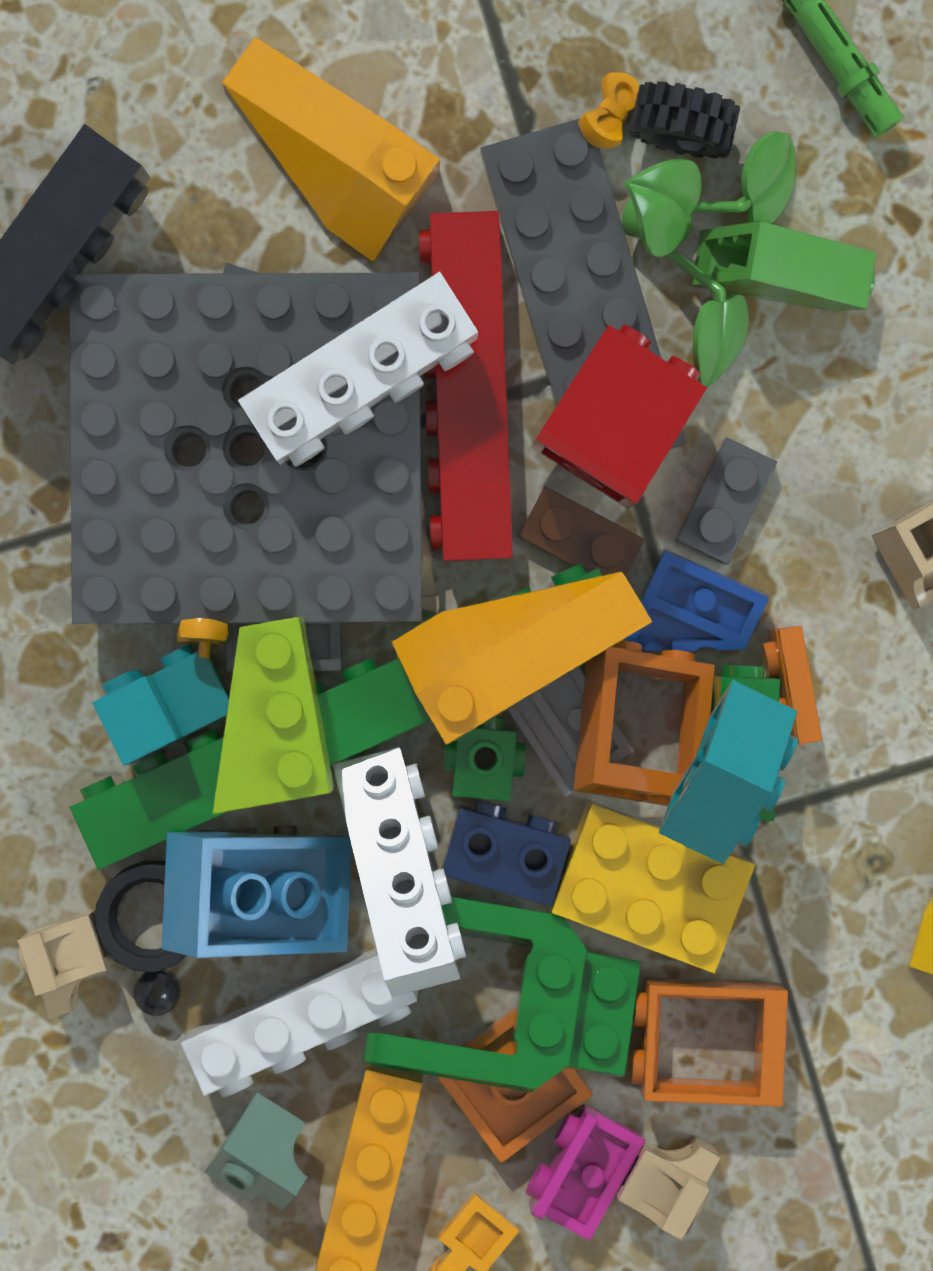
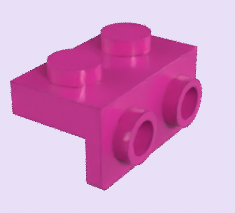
(584, 1172)

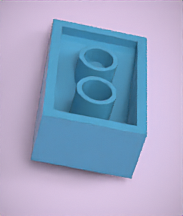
(255, 894)

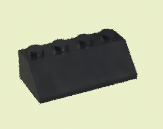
(59, 234)

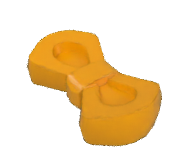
(604, 125)
(202, 633)

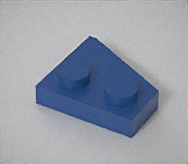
(697, 608)

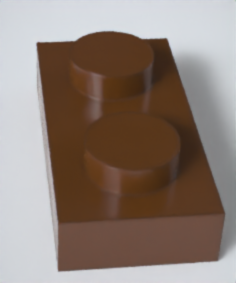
(579, 535)

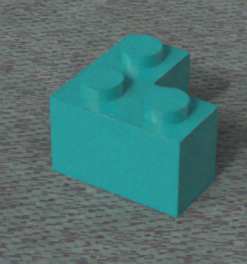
(162, 707)
(732, 774)

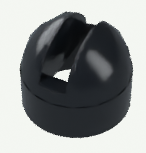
(168, 997)

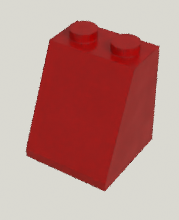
(620, 415)

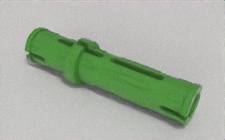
(849, 68)

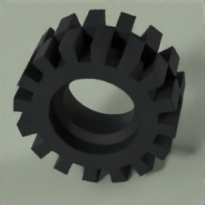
(684, 119)

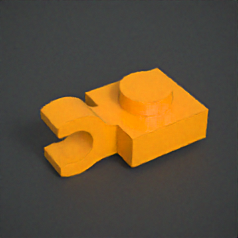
(474, 1237)

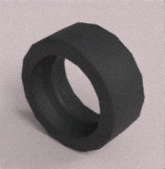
(108, 927)

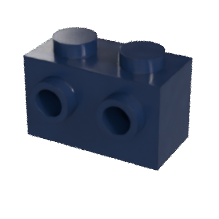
(506, 852)

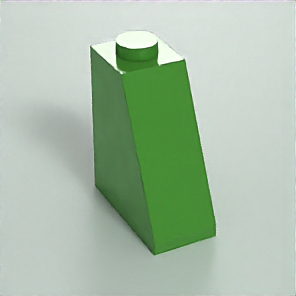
(786, 266)

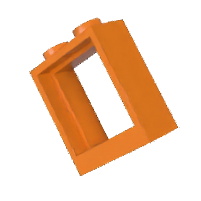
(593, 770)
(768, 1048)

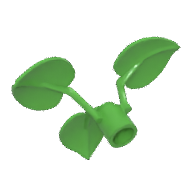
(662, 219)

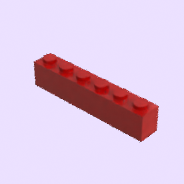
(470, 396)

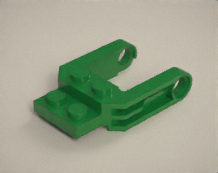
(568, 1013)

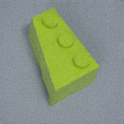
(273, 721)

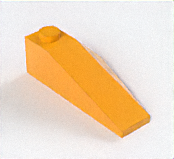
(339, 154)
(500, 651)

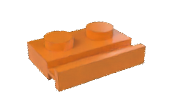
(788, 661)

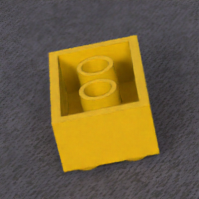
(650, 887)

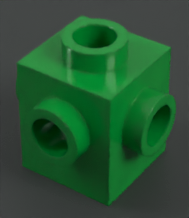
(489, 781)

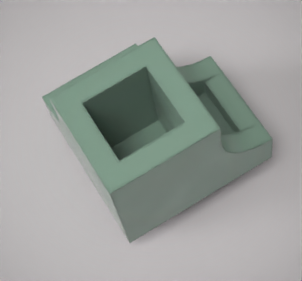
(260, 1154)

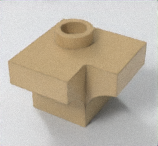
(909, 554)
(60, 957)
(670, 1184)

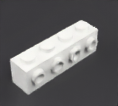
(359, 370)
(396, 871)
(292, 1021)

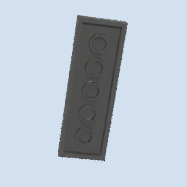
(566, 246)

